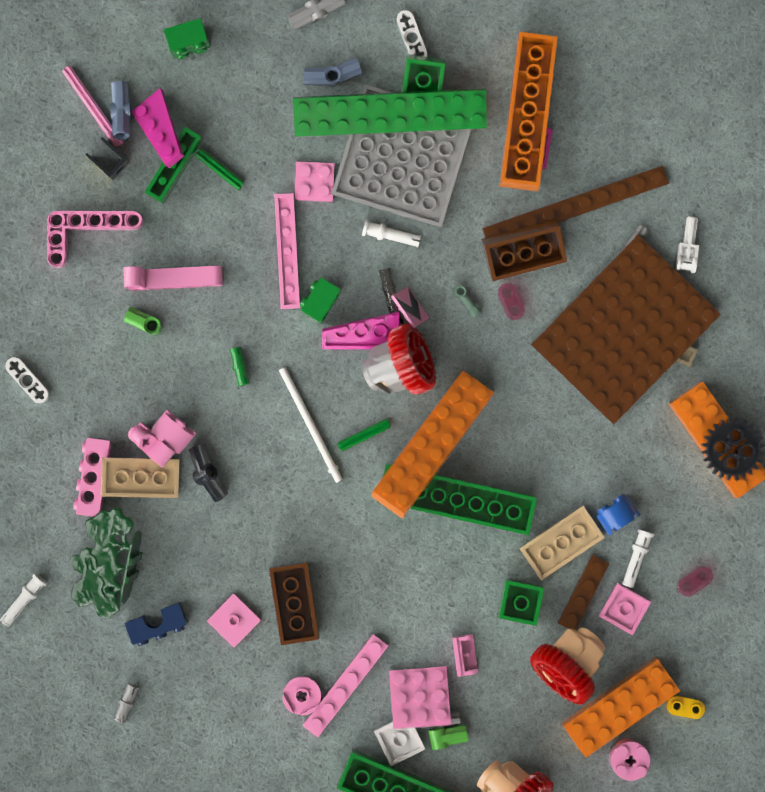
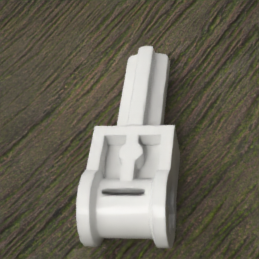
(687, 251)

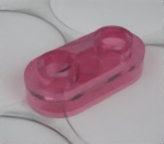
(511, 301)
(694, 581)

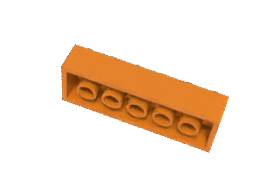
(697, 413)
(620, 707)

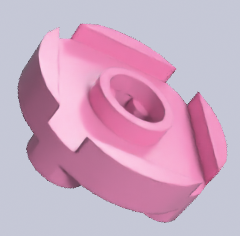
(303, 684)

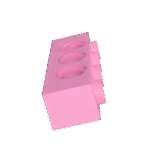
(81, 505)

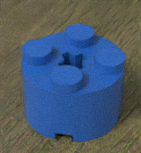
(618, 514)

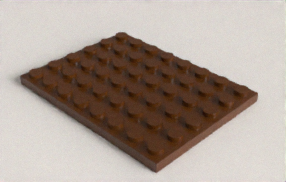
(625, 329)

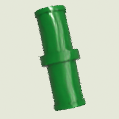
(239, 366)

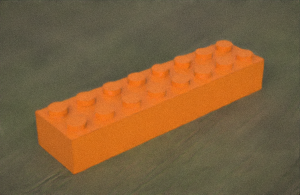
(528, 111)
(432, 444)

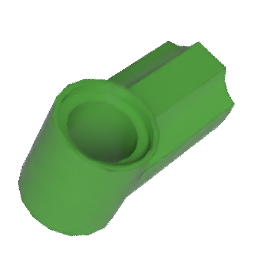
(142, 320)
(443, 737)

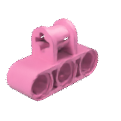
(150, 444)

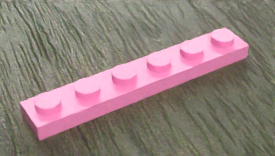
(287, 251)
(345, 685)

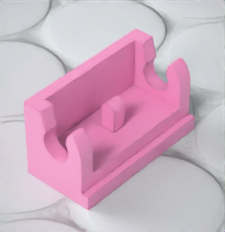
(465, 655)

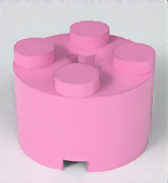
(173, 432)
(637, 767)

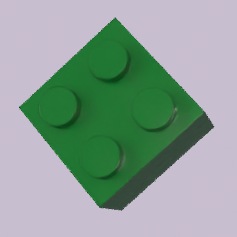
(187, 39)
(422, 74)
(320, 300)
(520, 602)

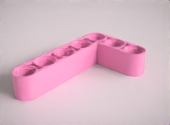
(86, 224)
(169, 278)

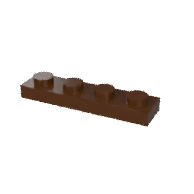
(583, 593)

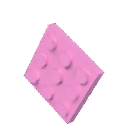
(420, 697)

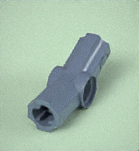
(345, 71)
(120, 110)

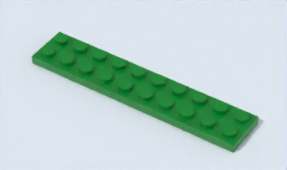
(390, 112)

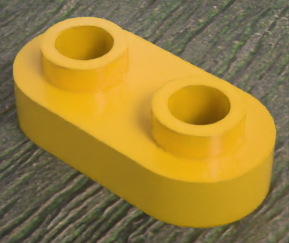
(686, 707)

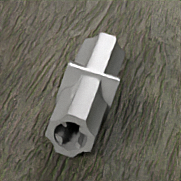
(313, 12)

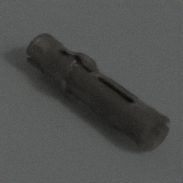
(389, 290)

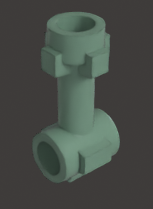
(460, 292)

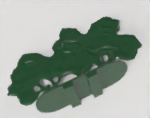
(100, 564)

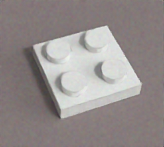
(398, 743)

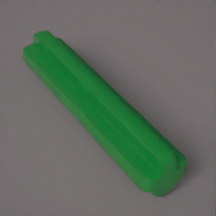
(220, 169)
(364, 435)

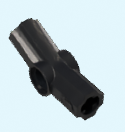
(206, 473)

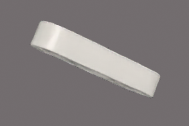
(411, 22)
(22, 366)

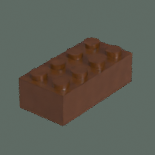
(524, 250)
(294, 603)

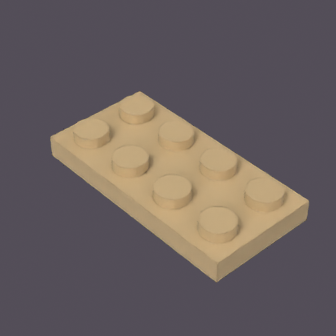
(139, 478)
(561, 542)

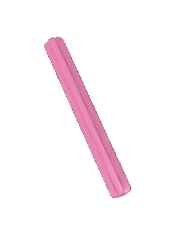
(91, 104)

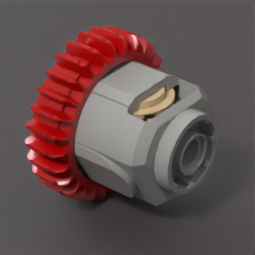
(401, 363)

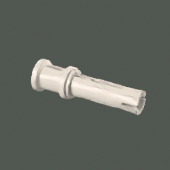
(381, 231)
(640, 549)
(28, 592)

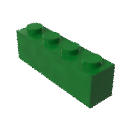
(165, 177)

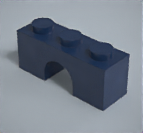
(173, 619)

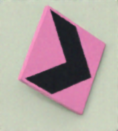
(410, 307)

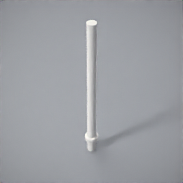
(333, 469)

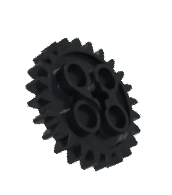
(742, 463)

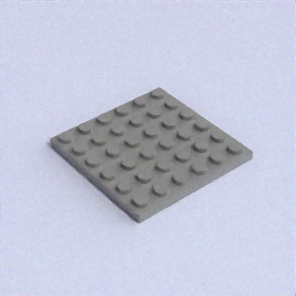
(402, 170)

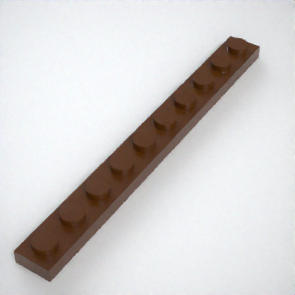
(584, 202)

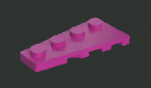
(159, 127)
(361, 333)

